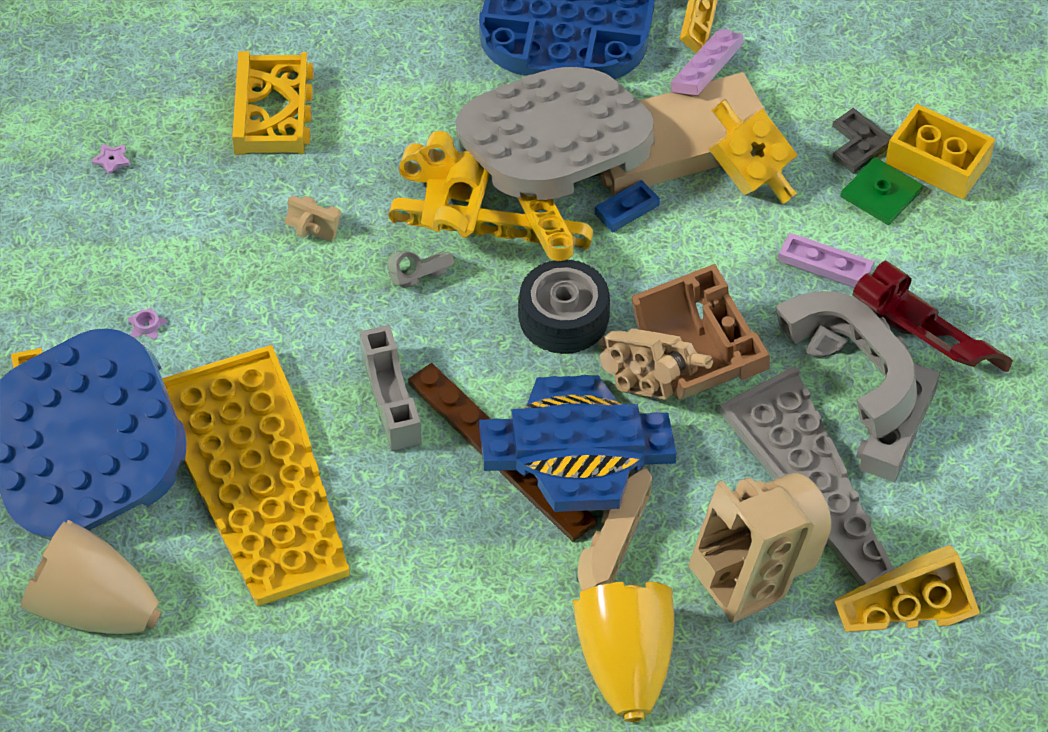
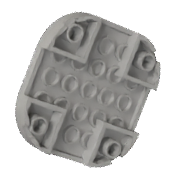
(555, 131)

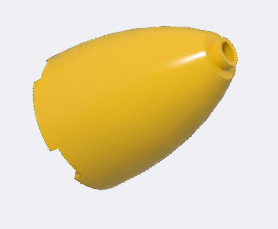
(627, 643)

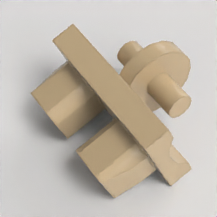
(312, 219)

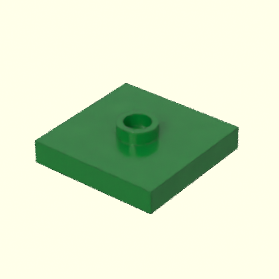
(881, 191)

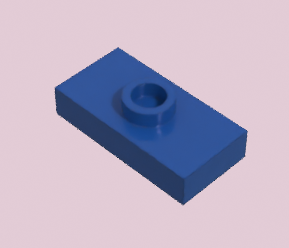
(627, 206)

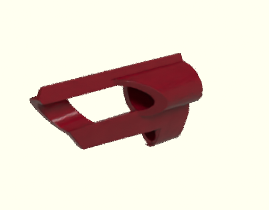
(889, 297)

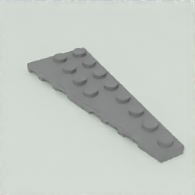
(789, 437)

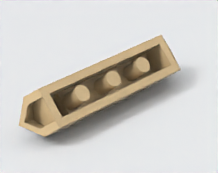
(608, 547)

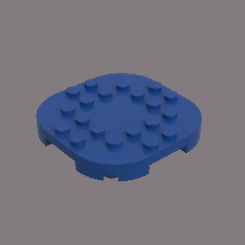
(566, 33)
(86, 433)

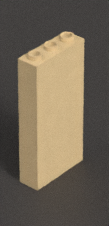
(685, 132)

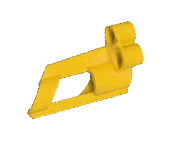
(447, 176)

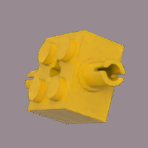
(771, 150)

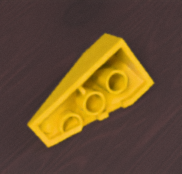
(919, 590)

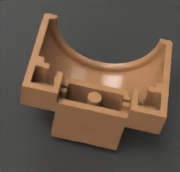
(720, 333)

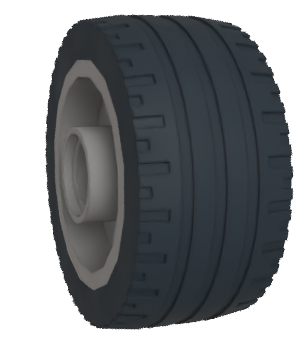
(564, 306)

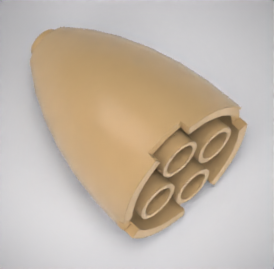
(89, 586)

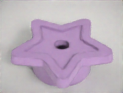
(114, 164)
(143, 316)

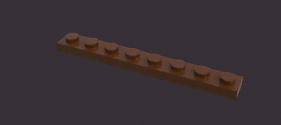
(464, 418)

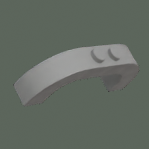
(841, 313)

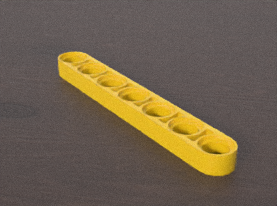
(548, 219)
(503, 220)

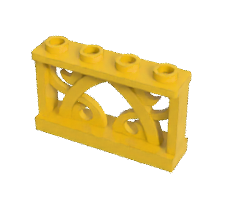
(251, 74)

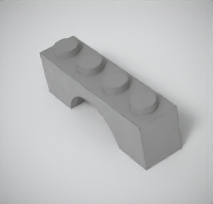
(387, 383)

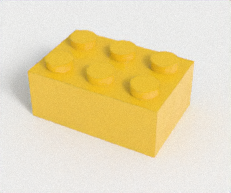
(940, 151)

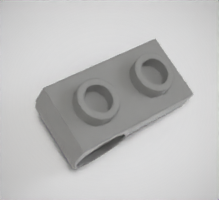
(433, 265)

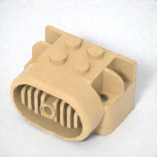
(759, 541)

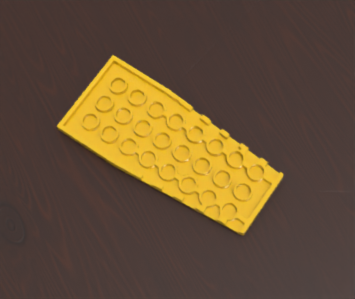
(258, 474)

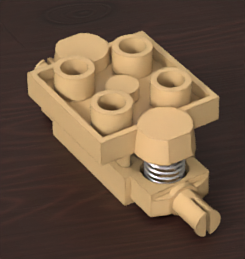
(649, 361)

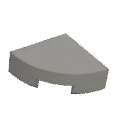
(825, 342)

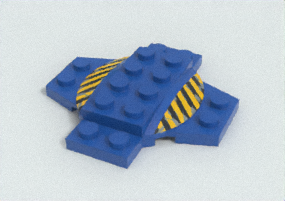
(577, 442)

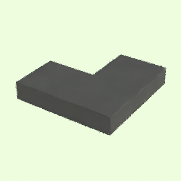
(865, 140)

